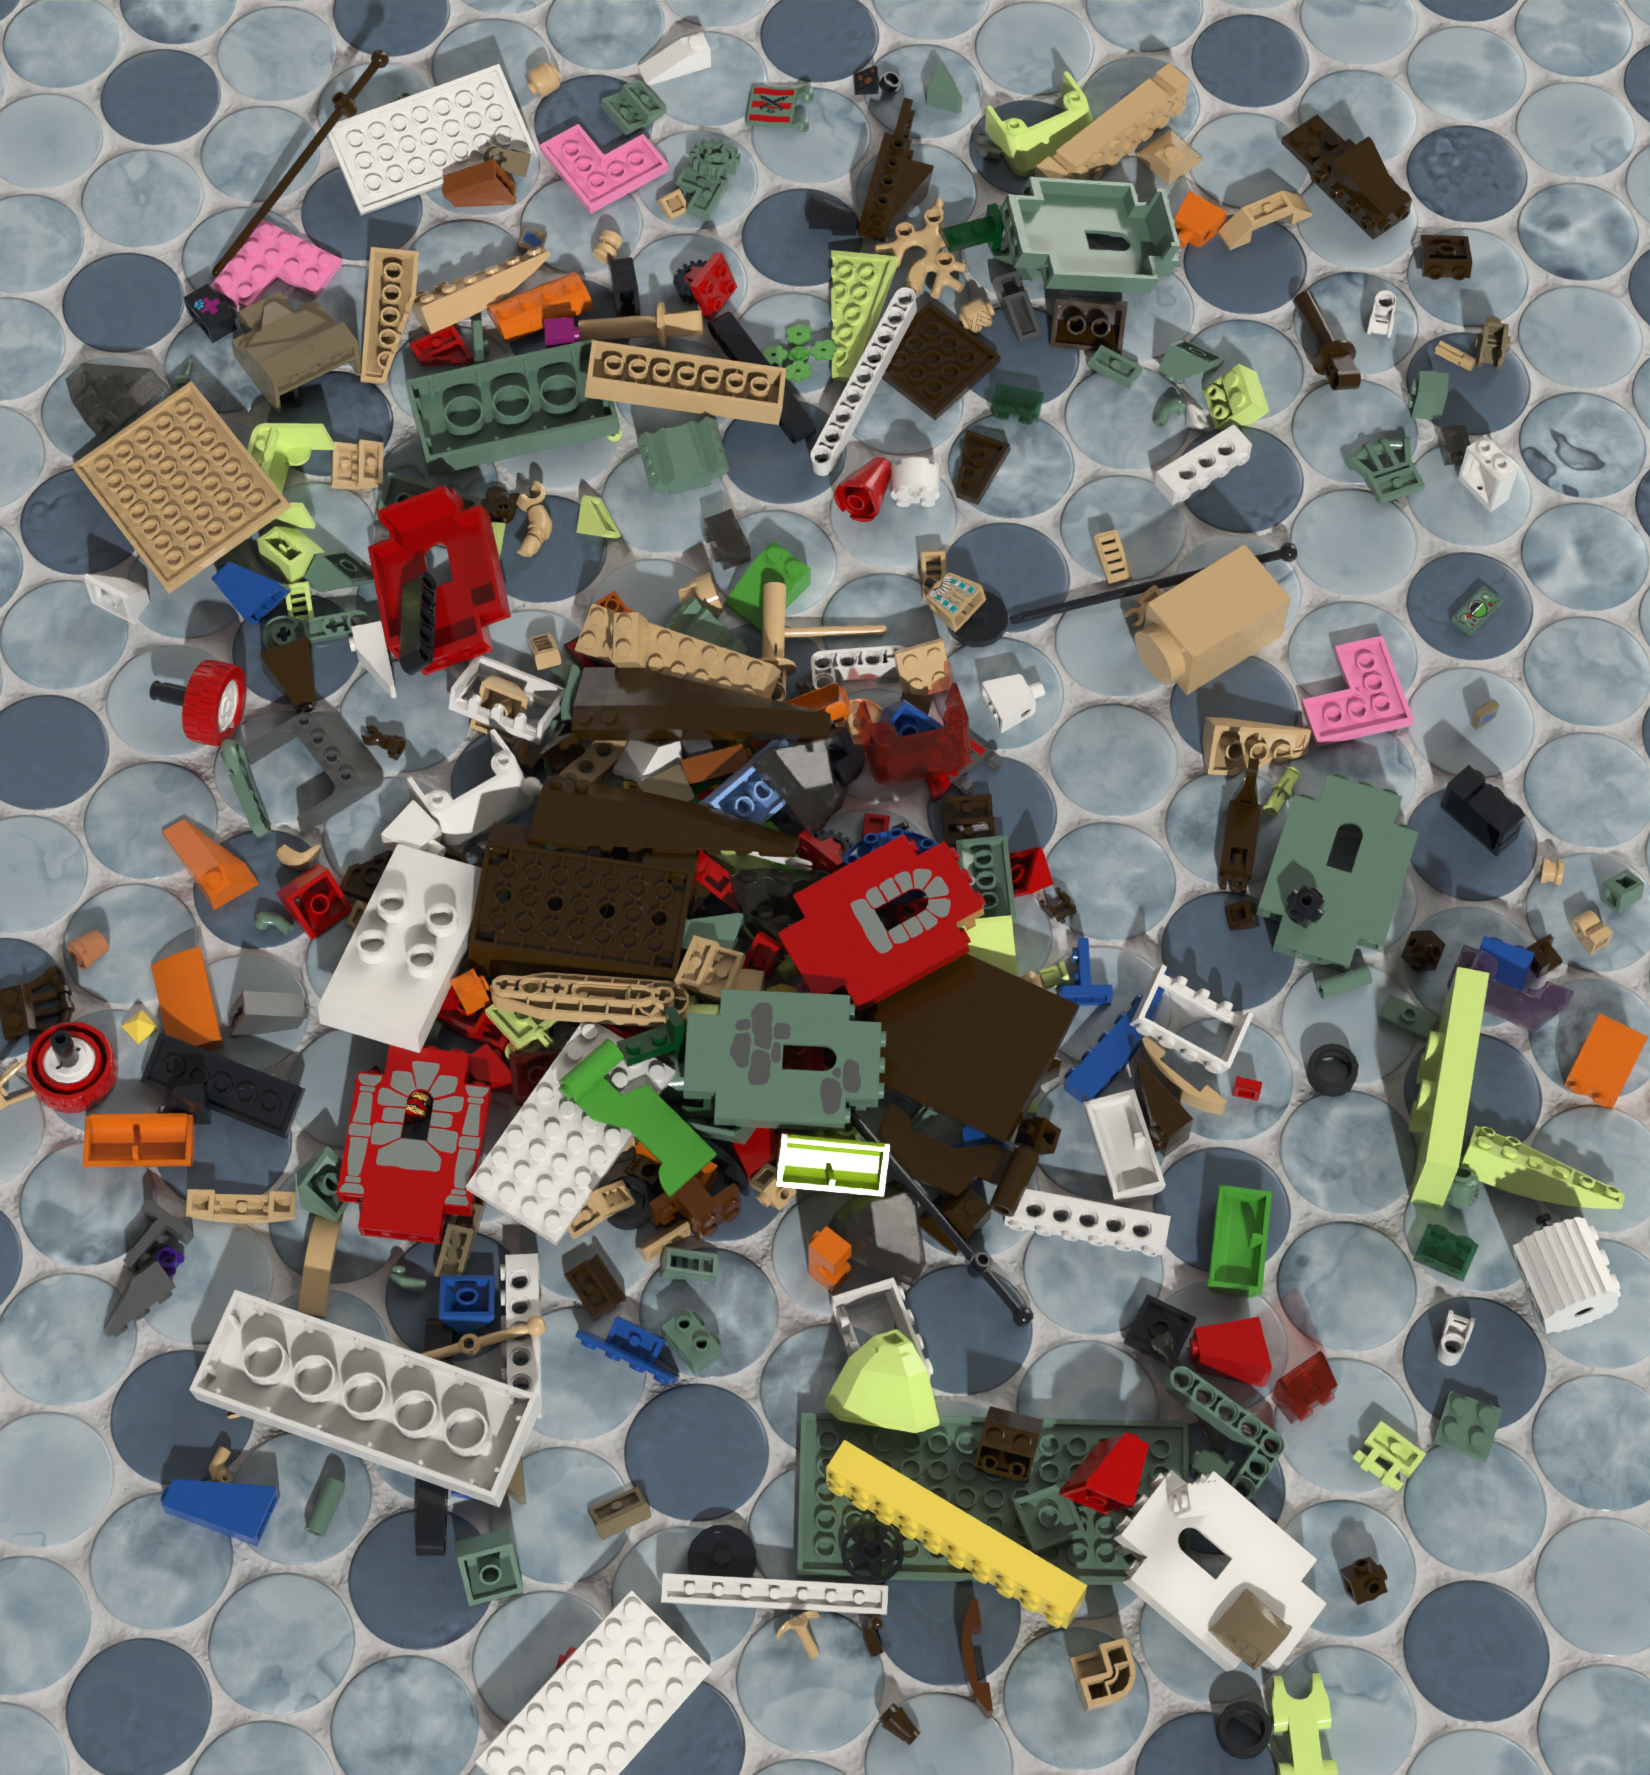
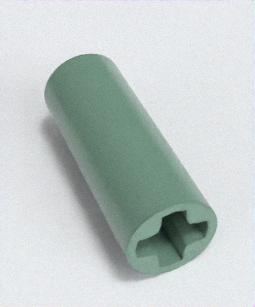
(1344, 981)
(325, 1507)

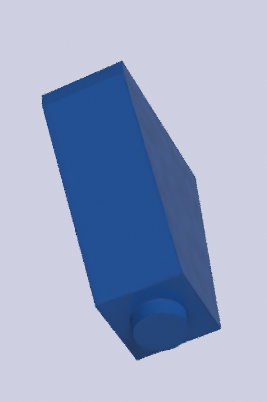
(249, 592)

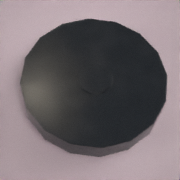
(985, 624)
(722, 1552)

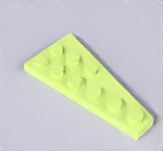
(856, 304)

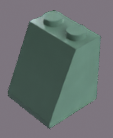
(724, 929)

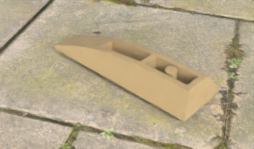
(473, 293)

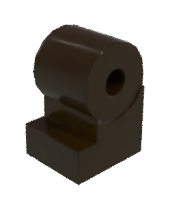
(527, 757)
(647, 1171)

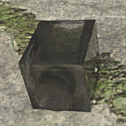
(1453, 444)

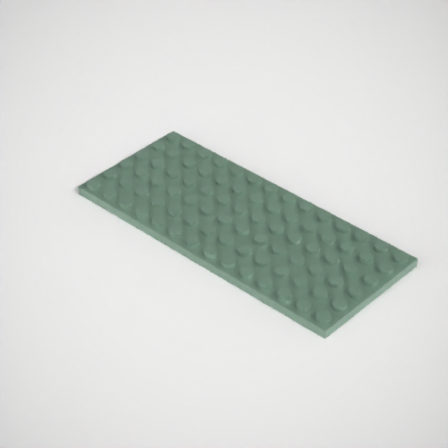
(944, 1463)

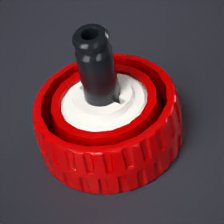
(209, 703)
(72, 1067)

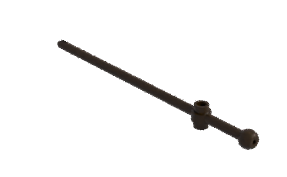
(344, 105)

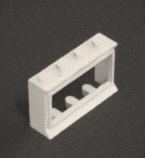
(535, 688)
(1199, 999)
(894, 1296)

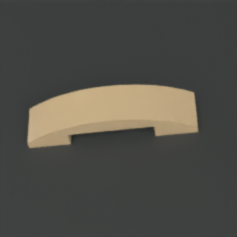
(1205, 1100)
(241, 1208)
(319, 1266)

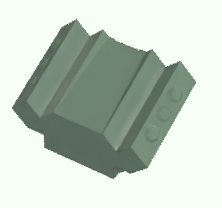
(683, 456)
(701, 624)

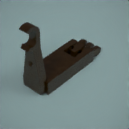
(1241, 832)

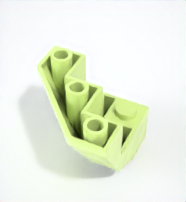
(885, 1387)

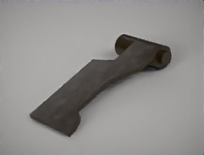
(956, 1168)

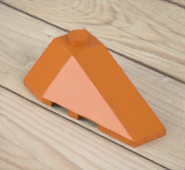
(210, 865)

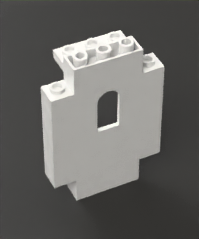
(1190, 1598)

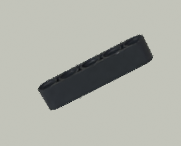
(418, 623)

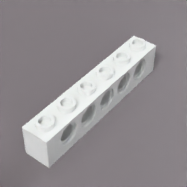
(1101, 1216)
(521, 1268)

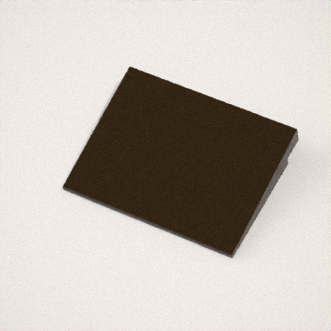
(970, 1043)

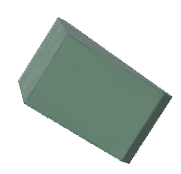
(943, 92)

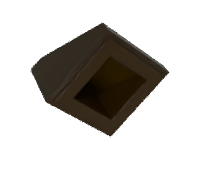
(1242, 915)

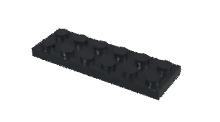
(229, 1085)

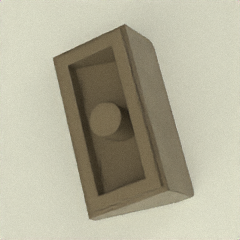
(619, 1513)

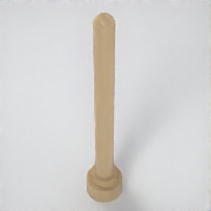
(835, 631)

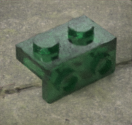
(1017, 403)
(1446, 1251)

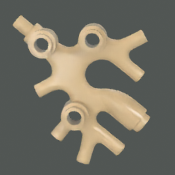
(934, 260)

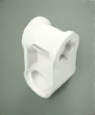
(1382, 317)
(1455, 1334)

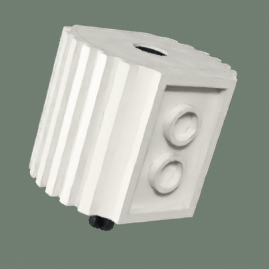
(1566, 1274)

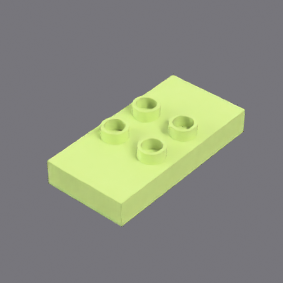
(1445, 1087)

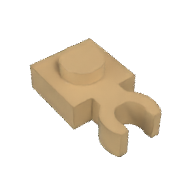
(1142, 601)

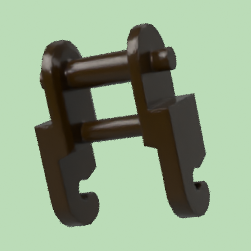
(1052, 912)

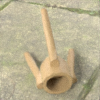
(14, 1068)

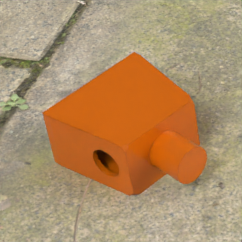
(1198, 220)

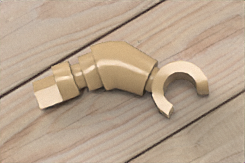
(539, 520)

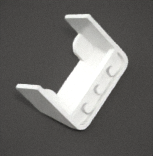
(479, 808)

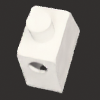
(1011, 699)
(415, 830)

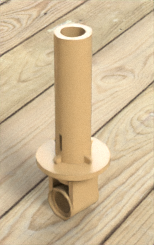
(659, 325)
(774, 634)

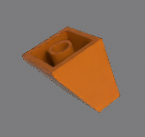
(1605, 1061)

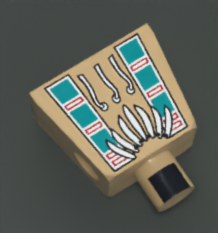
(953, 599)

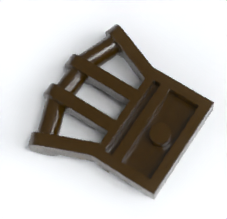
(18, 1005)

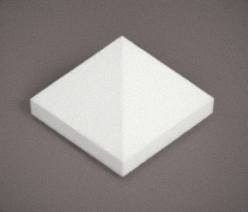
(1196, 419)

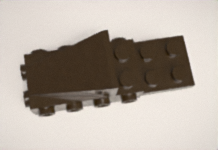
(1350, 175)
(896, 182)

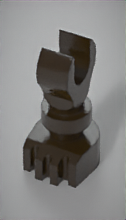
(395, 745)

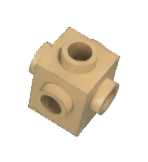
(768, 1193)

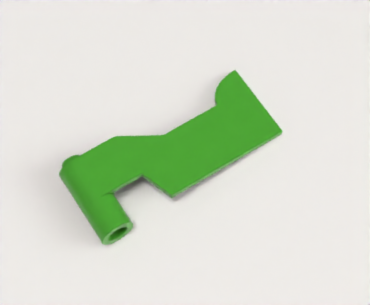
(641, 1113)

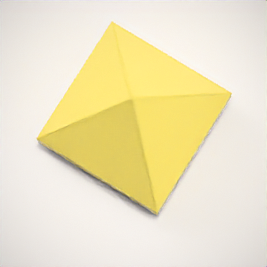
(139, 1027)

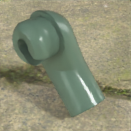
(273, 918)
(404, 1282)

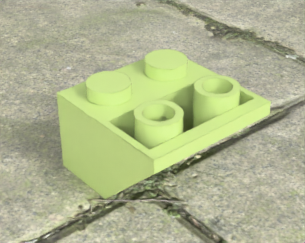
(1236, 398)
(288, 552)

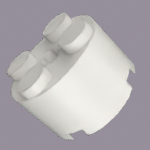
(915, 482)

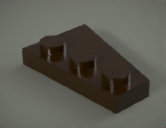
(979, 465)

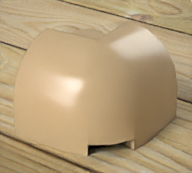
(1104, 1675)

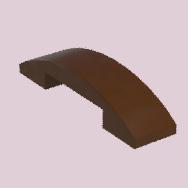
(979, 1692)

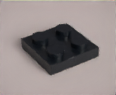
(1155, 1319)

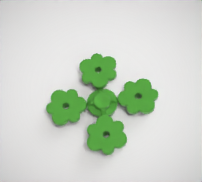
(800, 354)

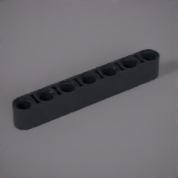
(740, 347)

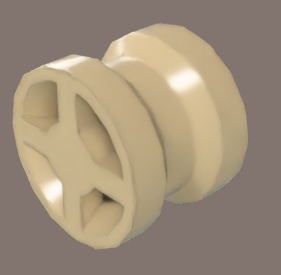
(1551, 871)

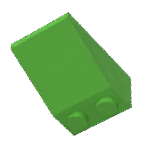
(771, 565)

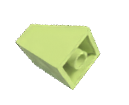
(994, 942)

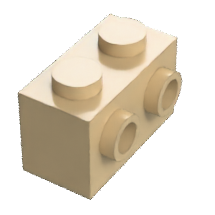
(629, 640)

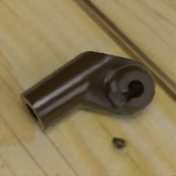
(870, 1637)

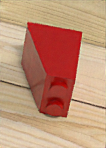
(1231, 1351)
(1108, 1475)

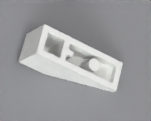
(678, 59)
(372, 653)

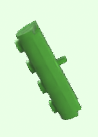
(1239, 1241)

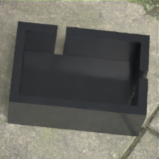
(1483, 810)

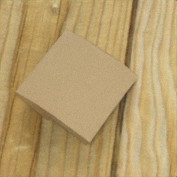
(357, 465)
(709, 968)

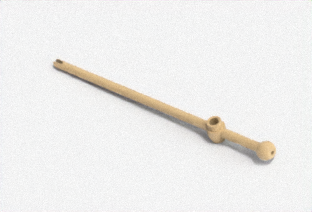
(535, 1327)

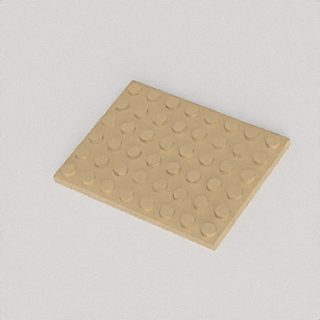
(181, 487)

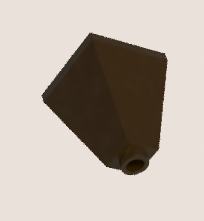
(291, 673)

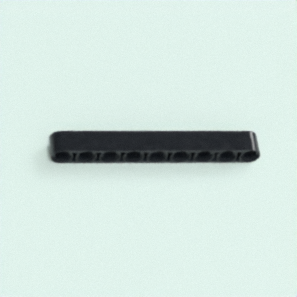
(433, 1499)

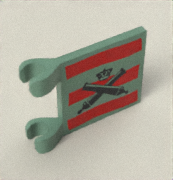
(777, 105)

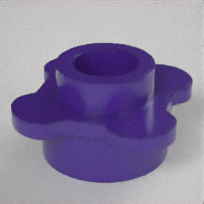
(169, 1253)

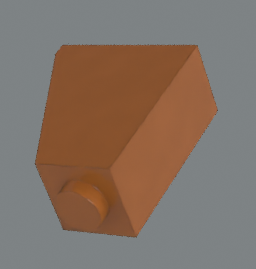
(479, 186)
(715, 764)

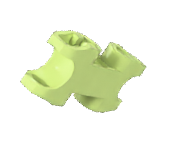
(1301, 1723)

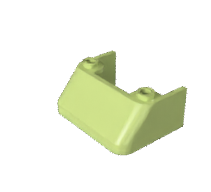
(1029, 146)
(285, 445)

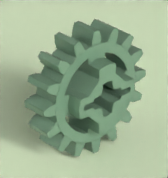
(715, 159)

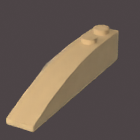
(388, 306)

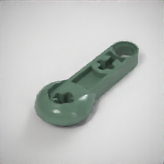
(313, 628)
(238, 765)

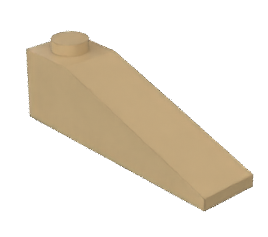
(1232, 742)

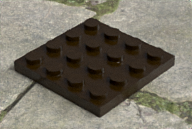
(937, 361)

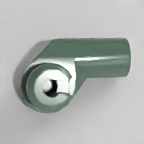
(1175, 405)

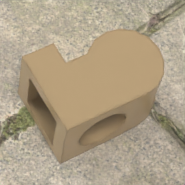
(1591, 931)

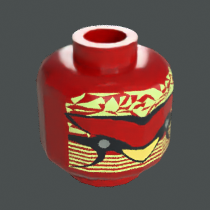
(418, 1107)

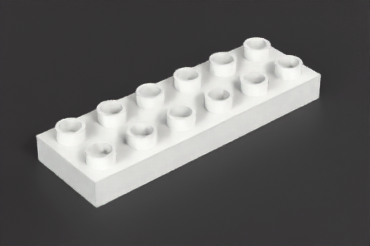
(367, 1397)

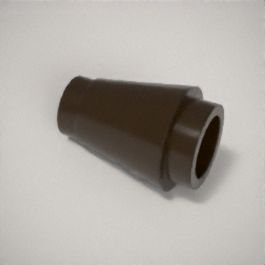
(899, 1724)

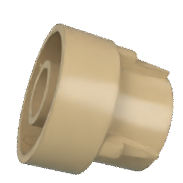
(705, 592)

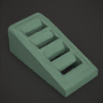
(680, 1273)

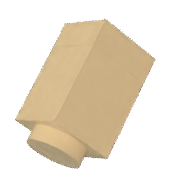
(1212, 621)

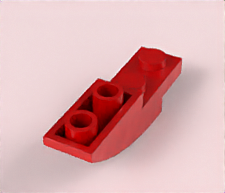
(716, 880)

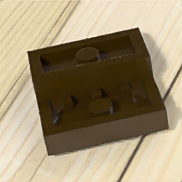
(967, 817)

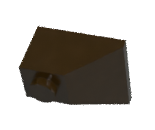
(965, 1213)

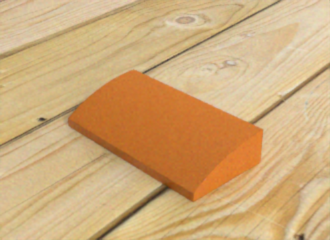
(187, 999)

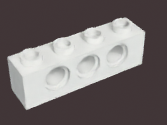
(1170, 478)

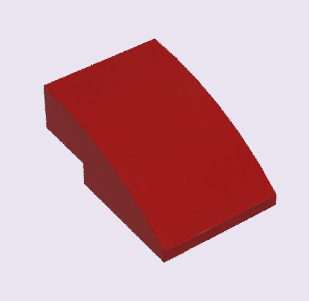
(473, 1027)

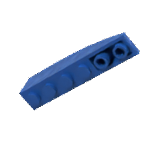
(1111, 1055)

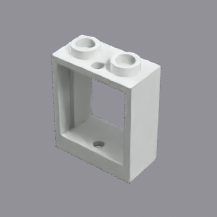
(1474, 473)

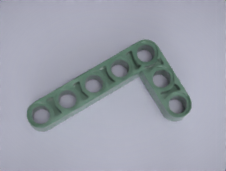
(1231, 1428)

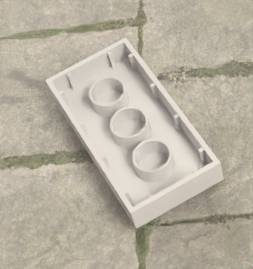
(404, 950)

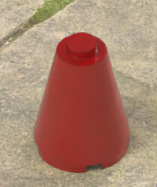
(864, 490)

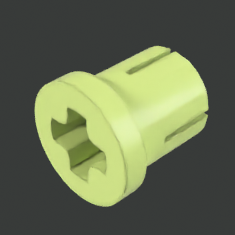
(1055, 976)

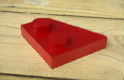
(441, 349)

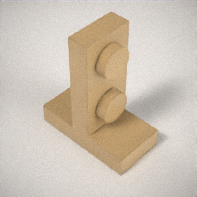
(601, 1205)

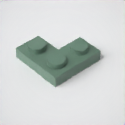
(706, 192)

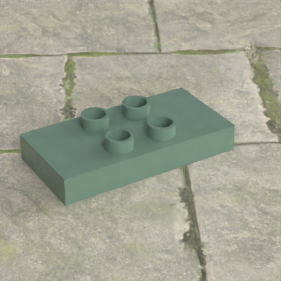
(507, 408)

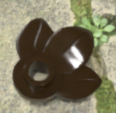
(500, 504)

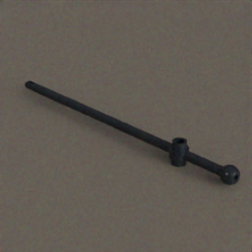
(1287, 553)
(978, 1263)

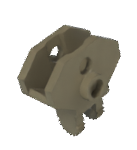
(1492, 342)

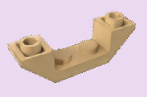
(1283, 204)

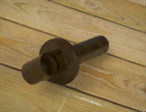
(1333, 355)

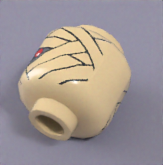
(976, 315)

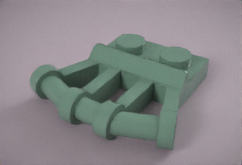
(1391, 482)

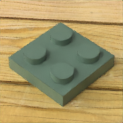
(1467, 1426)
(1048, 1519)

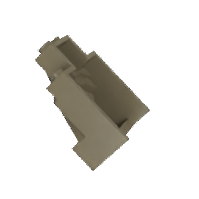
(291, 346)

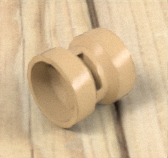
(608, 245)

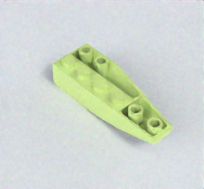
(1531, 1174)

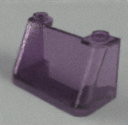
(1522, 1009)

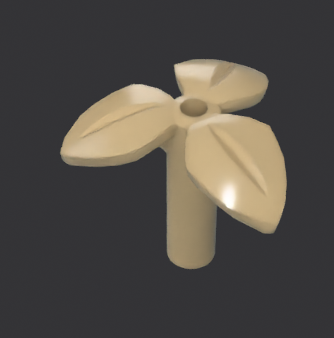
(799, 1624)

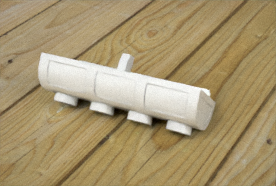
(1125, 1146)

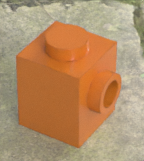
(471, 991)

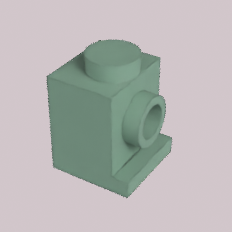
(1622, 891)
(1206, 1462)

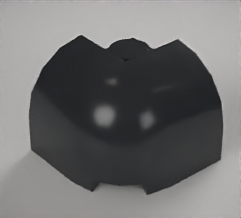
(846, 757)

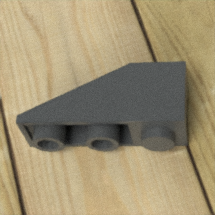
(141, 1291)

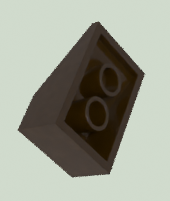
(1164, 1116)

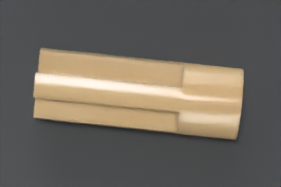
(1455, 356)

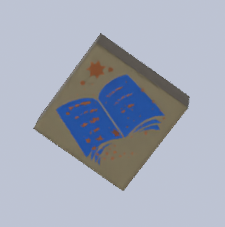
(530, 239)
(1484, 714)

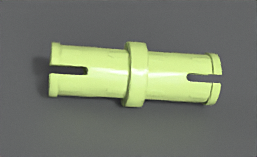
(1277, 798)

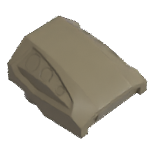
(1250, 1630)

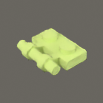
(1394, 1450)

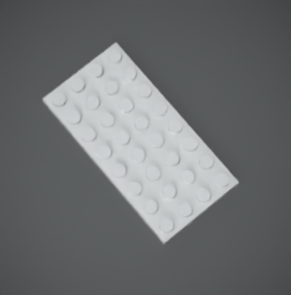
(422, 137)
(554, 1149)
(600, 1700)

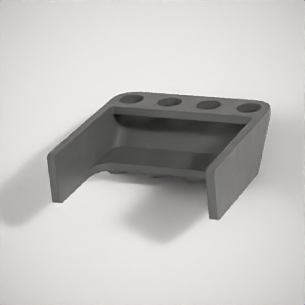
(337, 754)

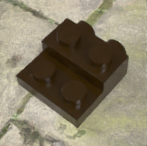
(1445, 257)

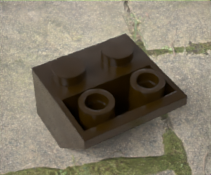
(1008, 1444)

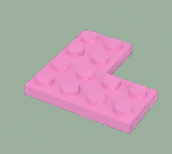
(600, 177)
(271, 256)
(1368, 705)

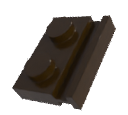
(595, 1287)

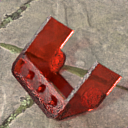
(919, 754)

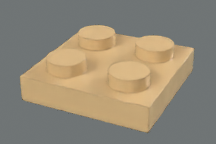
(923, 668)

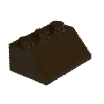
(1088, 323)

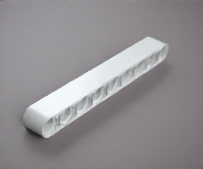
(863, 391)

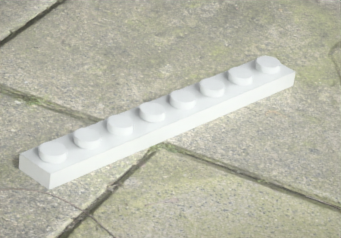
(774, 1594)

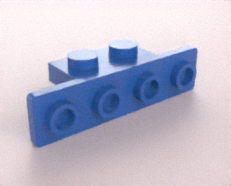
(632, 1345)

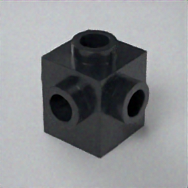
(1303, 914)

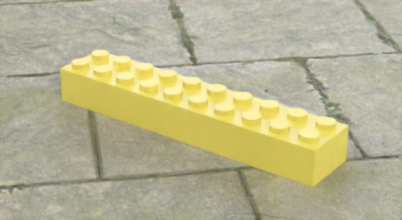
(955, 1535)

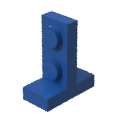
(1082, 991)

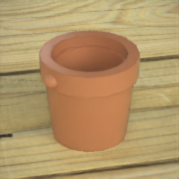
(87, 948)

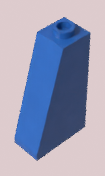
(223, 1507)

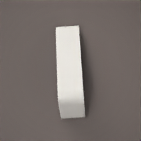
(859, 665)

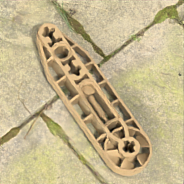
(589, 998)

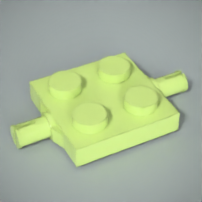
(520, 1028)

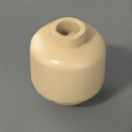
(543, 79)

